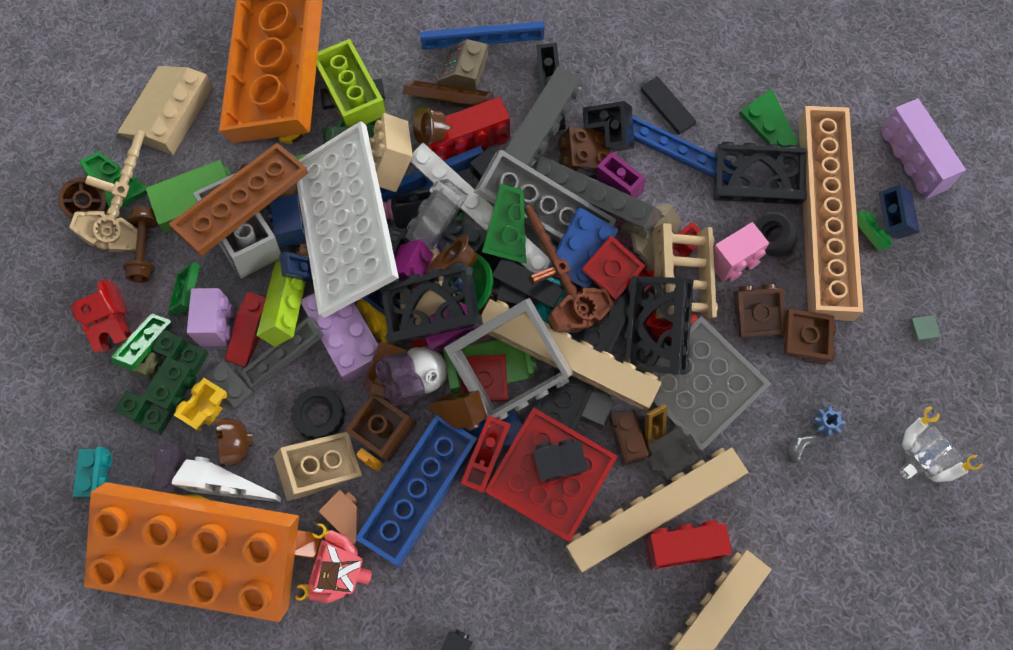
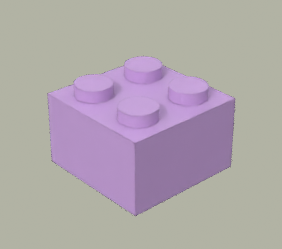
(209, 317)

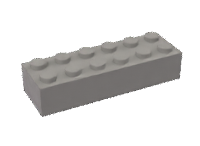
(551, 201)

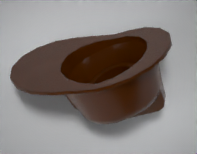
(429, 126)
(456, 253)

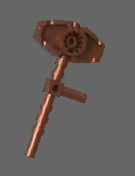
(577, 309)

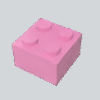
(738, 252)

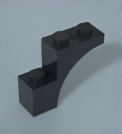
(475, 240)

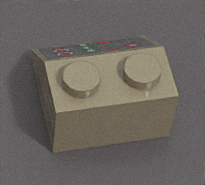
(464, 64)

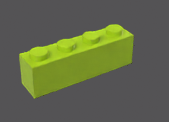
(280, 308)

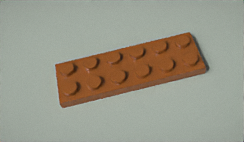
(238, 199)

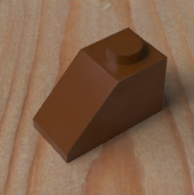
(460, 409)

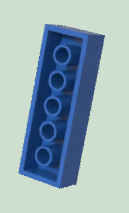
(417, 491)

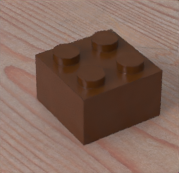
(381, 426)

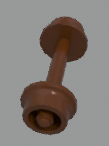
(138, 270)

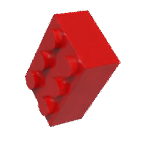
(687, 544)

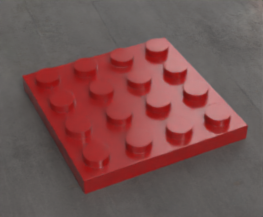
(555, 504)

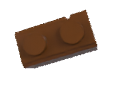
(628, 437)

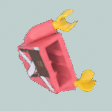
(335, 569)

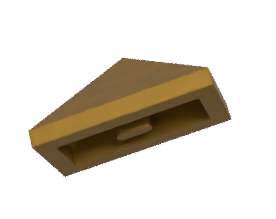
(655, 424)

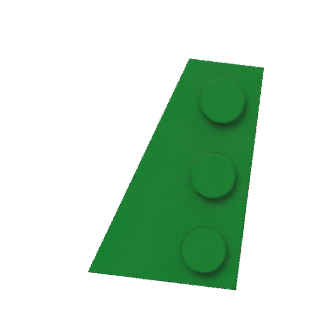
(769, 120)
(103, 168)
(506, 226)

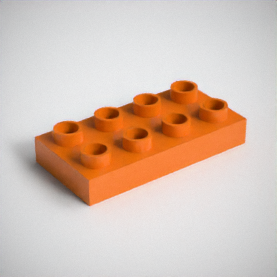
(271, 69)
(190, 551)

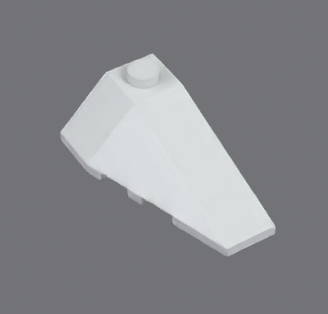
(208, 478)

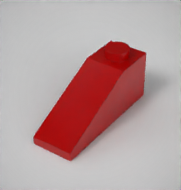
(245, 329)
(485, 454)

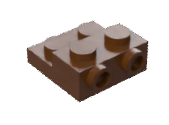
(760, 310)
(809, 336)

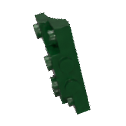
(168, 386)

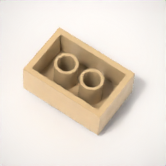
(391, 150)

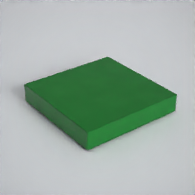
(181, 293)

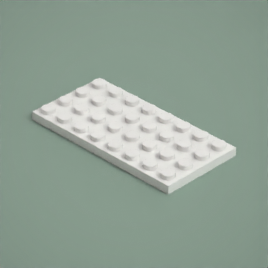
(345, 221)

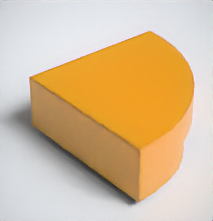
(369, 460)

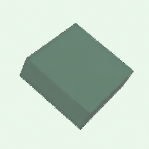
(925, 328)

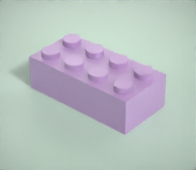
(922, 149)
(345, 338)

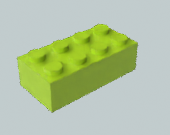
(349, 84)

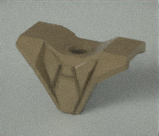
(643, 239)

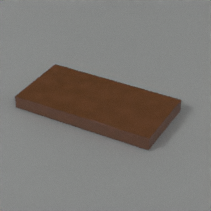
(447, 92)

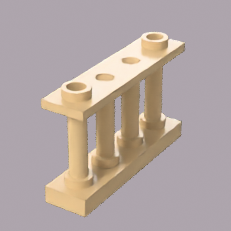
(665, 260)

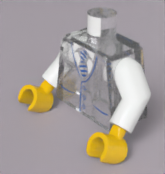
(931, 454)

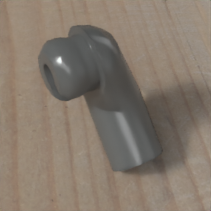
(798, 446)

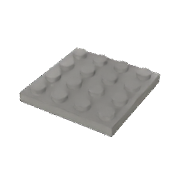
(715, 387)

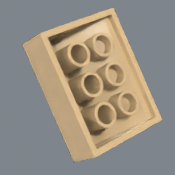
(167, 107)

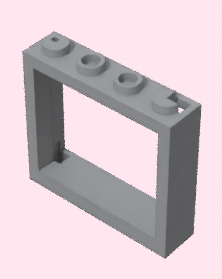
(470, 379)

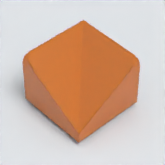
(307, 545)

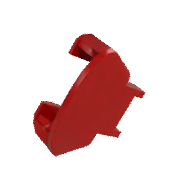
(107, 312)

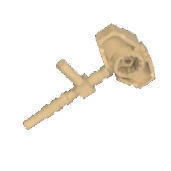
(108, 230)

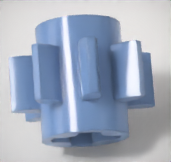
(824, 416)

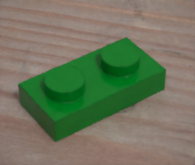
(878, 237)

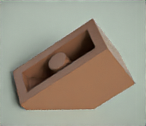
(343, 515)

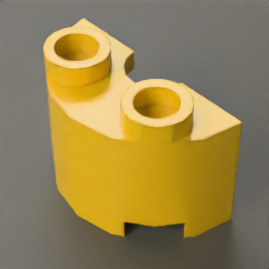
(202, 406)

